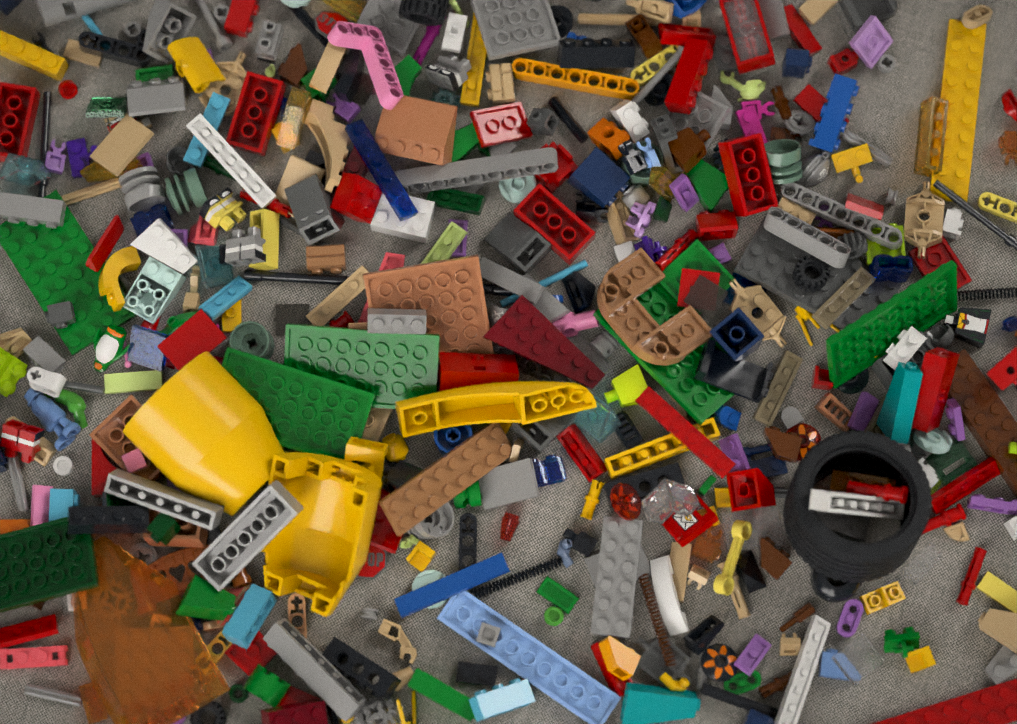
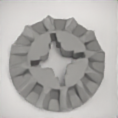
(807, 122)
(146, 550)

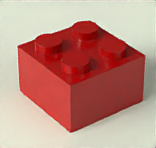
(356, 198)

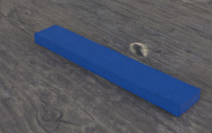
(451, 585)

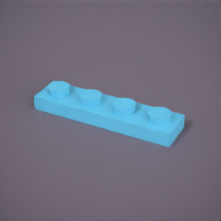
(214, 115)

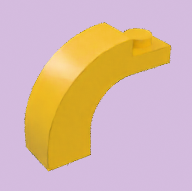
(120, 262)

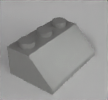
(156, 96)

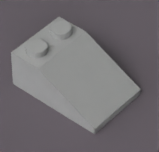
(166, 24)

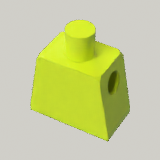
(627, 387)

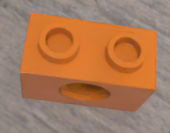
(608, 137)

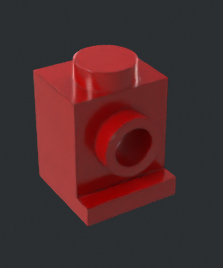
(839, 66)

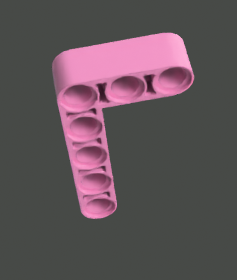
(376, 56)

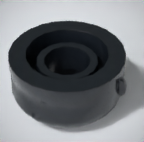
(829, 592)

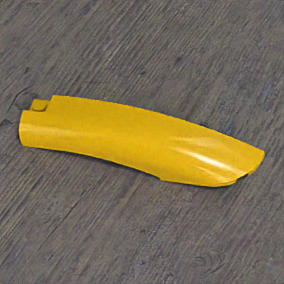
(492, 403)

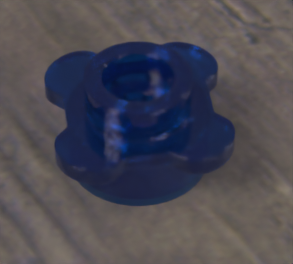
(1009, 324)

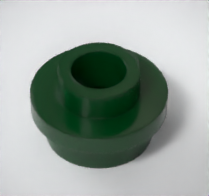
(232, 693)

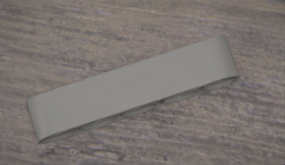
(806, 237)

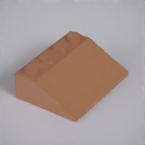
(418, 130)
(115, 443)

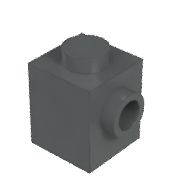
(60, 314)

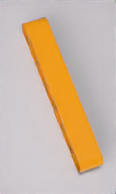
(567, 73)

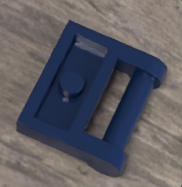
(768, 466)

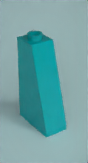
(900, 402)
(657, 704)

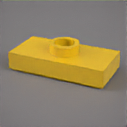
(232, 317)

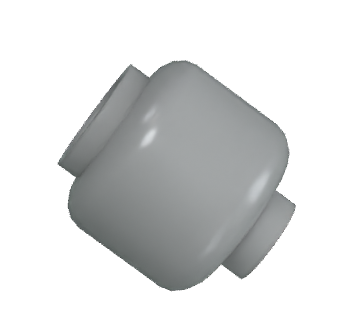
(633, 194)

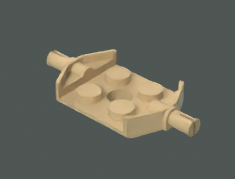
(234, 79)
(920, 232)
(771, 318)

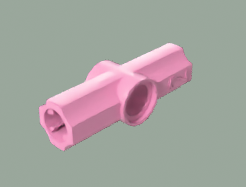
(573, 323)

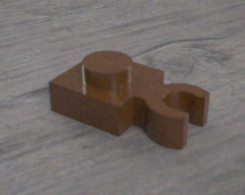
(782, 133)

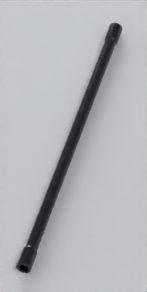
(260, 275)

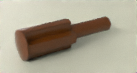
(799, 616)

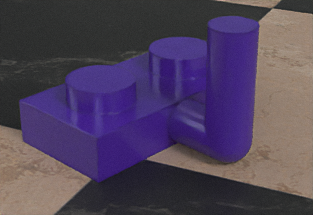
(79, 155)

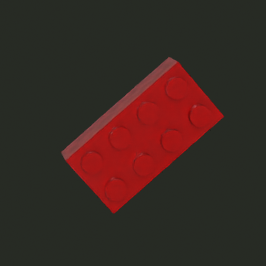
(256, 113)
(17, 118)
(748, 174)
(555, 223)

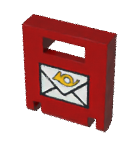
(685, 529)

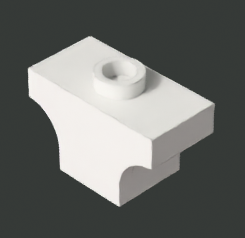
(455, 33)

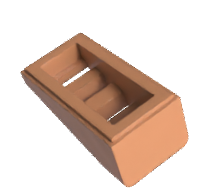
(832, 416)

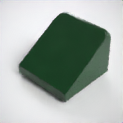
(662, 210)

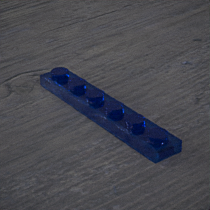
(381, 170)

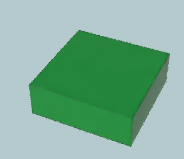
(707, 485)

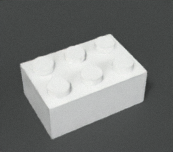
(413, 228)

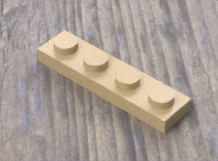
(338, 298)

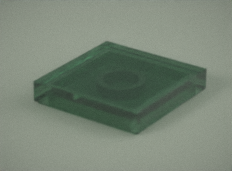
(107, 107)

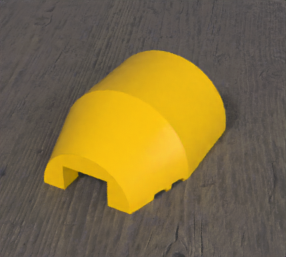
(207, 435)
(330, 536)

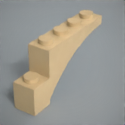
(331, 138)

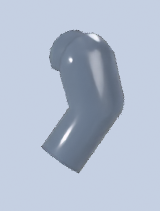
(563, 551)

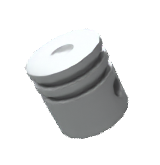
(604, 344)

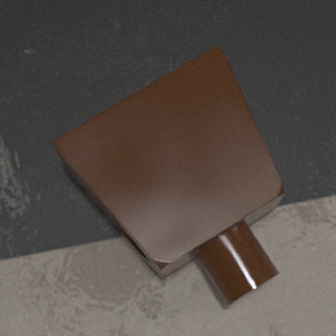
(688, 148)

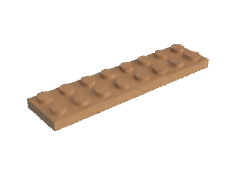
(446, 478)

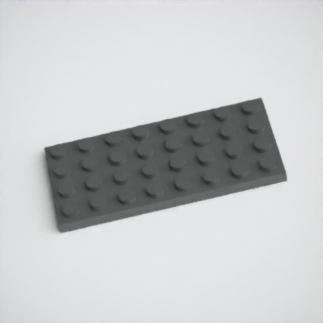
(771, 264)

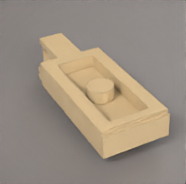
(653, 9)

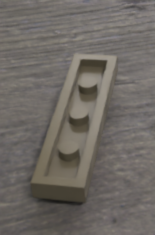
(843, 298)
(778, 388)

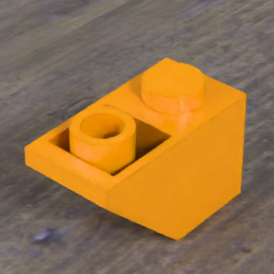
(618, 658)

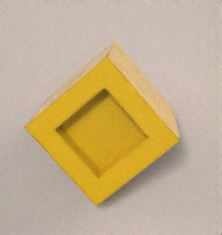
(421, 556)
(920, 659)

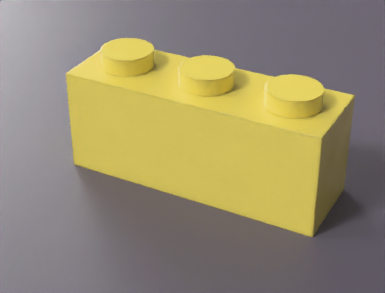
(268, 224)

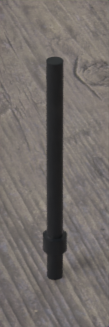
(44, 139)
(1009, 239)

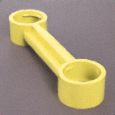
(724, 582)

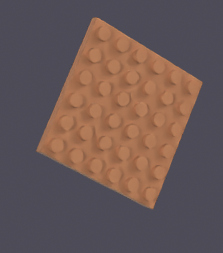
(447, 291)

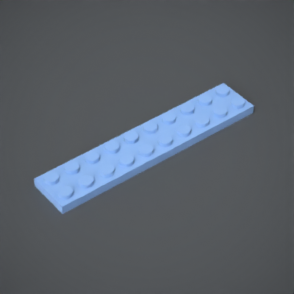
(531, 659)

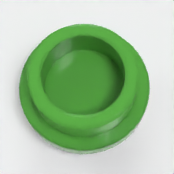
(553, 616)

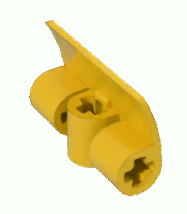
(194, 63)

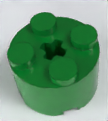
(266, 686)

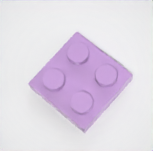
(871, 41)

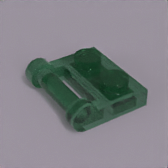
(942, 461)

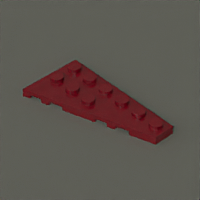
(537, 339)

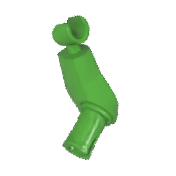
(74, 404)

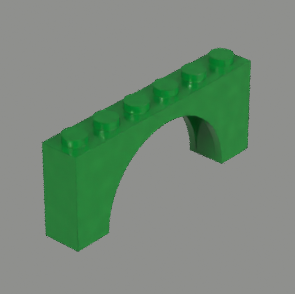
(466, 138)

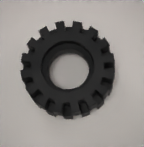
(805, 281)
(195, 717)

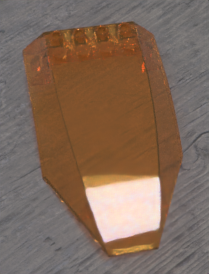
(136, 648)

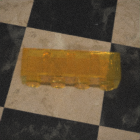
(931, 136)

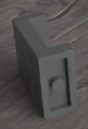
(860, 10)
(665, 132)

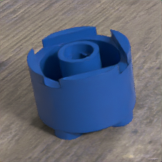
(443, 441)

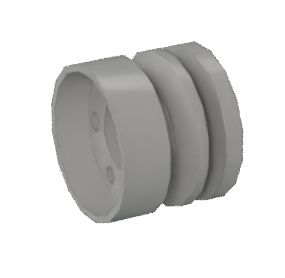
(142, 188)
(435, 525)

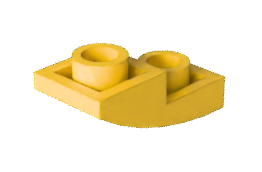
(882, 597)

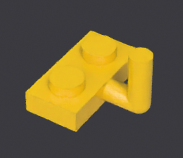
(851, 159)

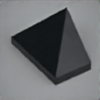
(579, 291)
(750, 572)

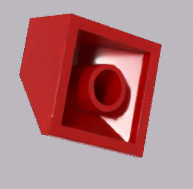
(750, 490)

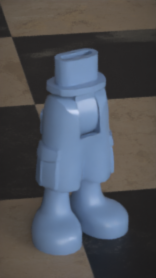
(52, 418)

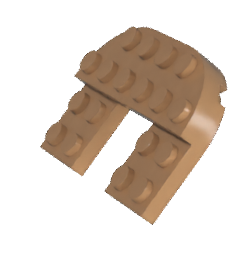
(632, 322)

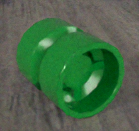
(468, 496)

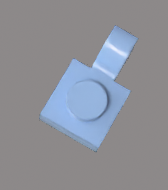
(649, 154)

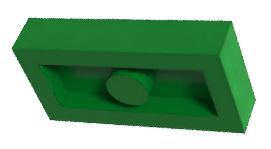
(161, 72)

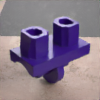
(648, 246)

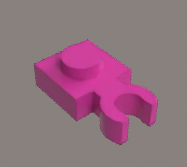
(760, 109)

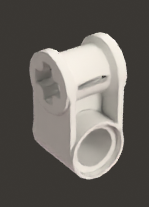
(46, 381)

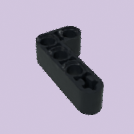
(115, 46)

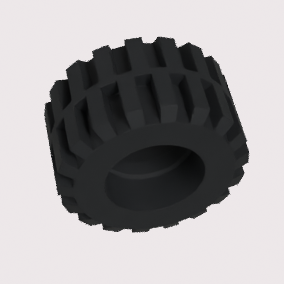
(424, 11)

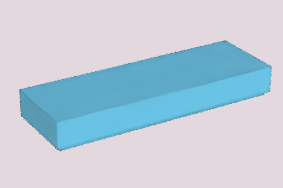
(226, 297)

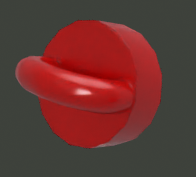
(67, 89)

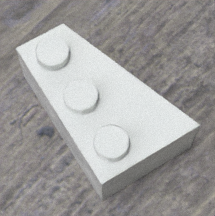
(165, 246)

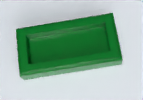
(557, 595)

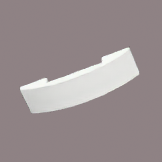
(667, 596)

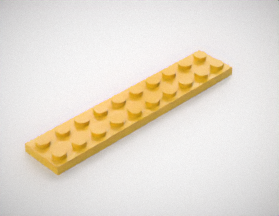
(961, 88)

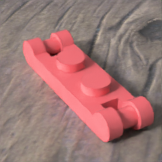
(34, 657)

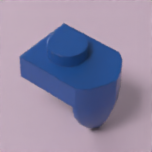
(727, 417)

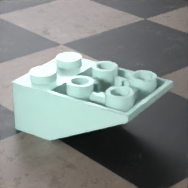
(153, 290)

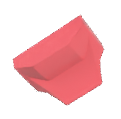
(203, 233)

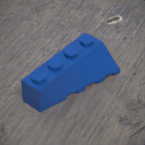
(834, 114)

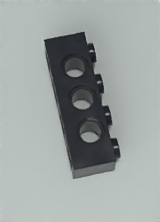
(650, 477)
(387, 681)

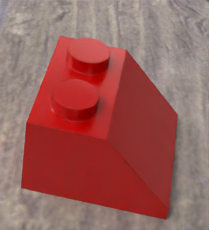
(716, 225)

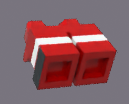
(21, 438)

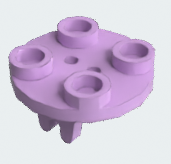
(643, 217)

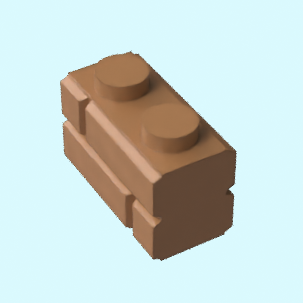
(326, 258)

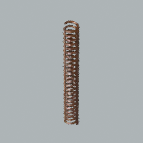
(655, 620)

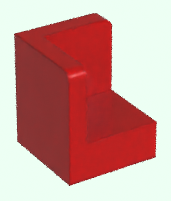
(820, 379)

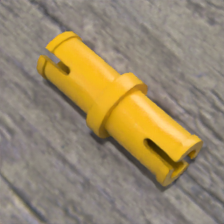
(591, 499)

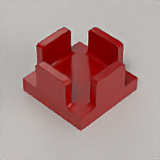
(566, 167)

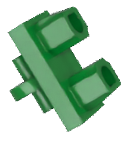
(902, 642)

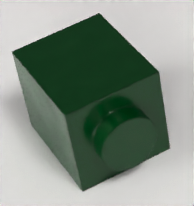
(163, 528)

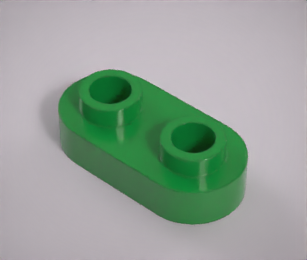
(742, 684)

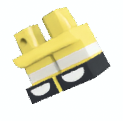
(221, 209)

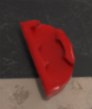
(1010, 104)

